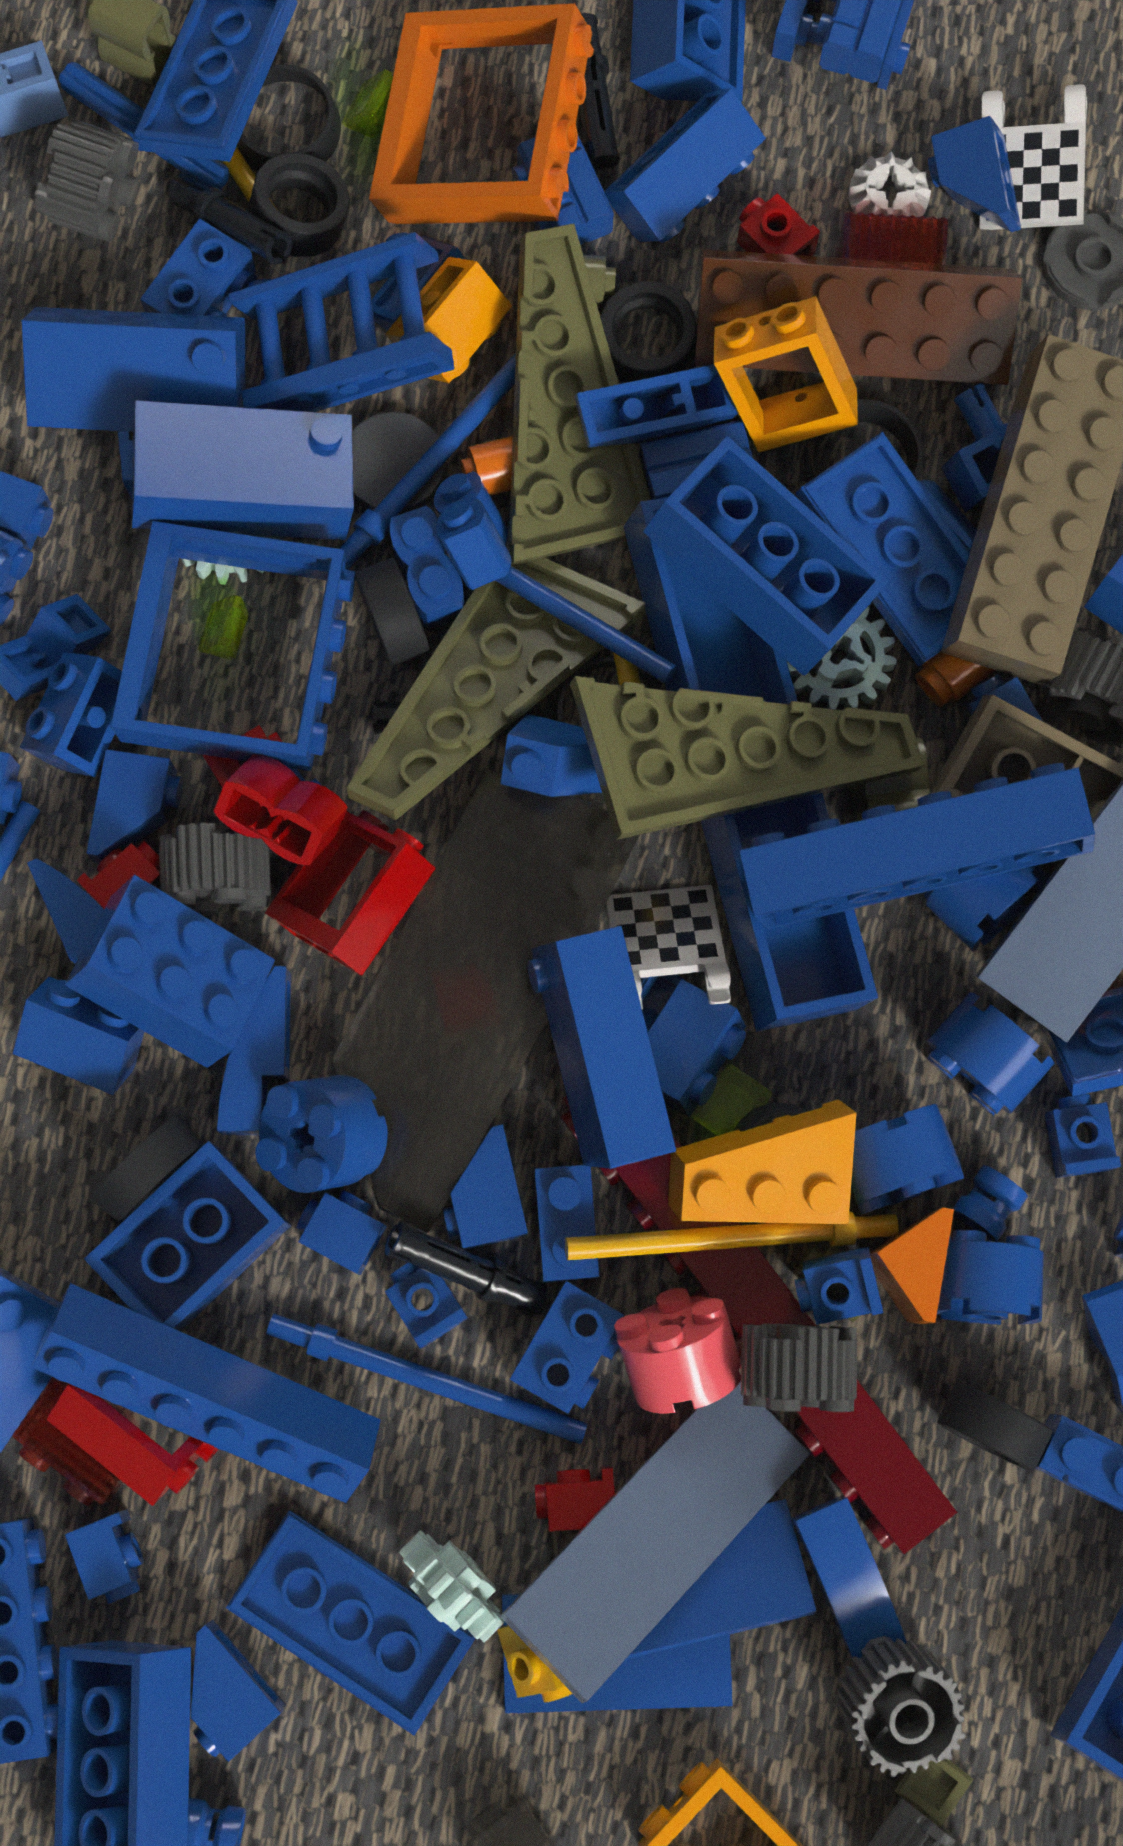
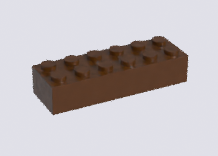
(882, 313)

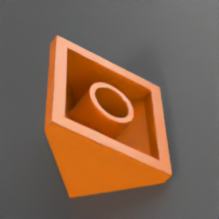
(914, 1265)

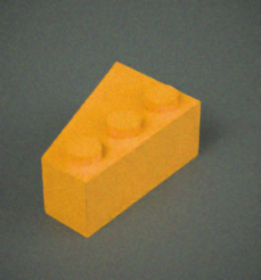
(770, 1173)

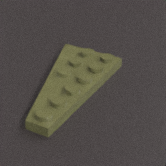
(559, 487)
(481, 680)
(716, 754)

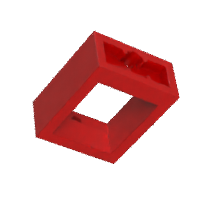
(380, 908)
(124, 1447)

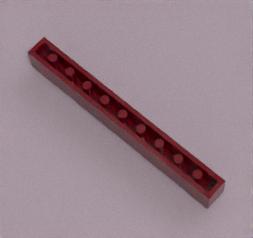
(860, 1444)

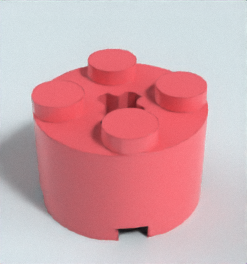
(679, 1351)

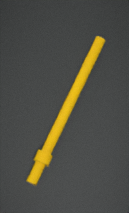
(730, 1237)

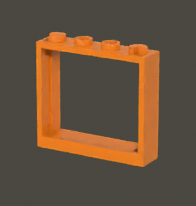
(410, 101)

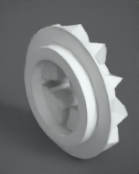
(906, 178)

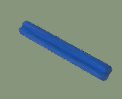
(126, 116)

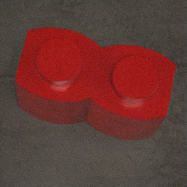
(273, 804)

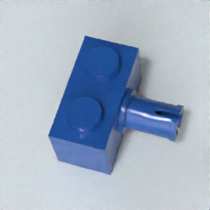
(973, 466)

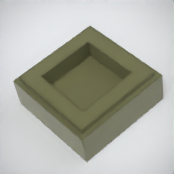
(934, 1789)

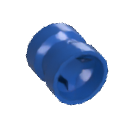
(990, 1203)
(203, 1818)

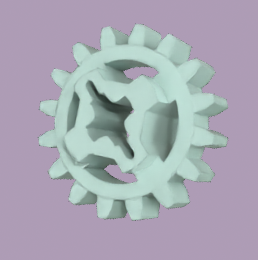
(855, 668)
(452, 1586)

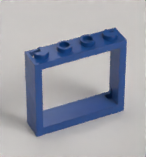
(164, 548)

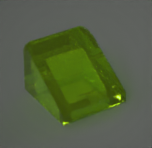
(370, 105)
(224, 628)
(731, 1101)

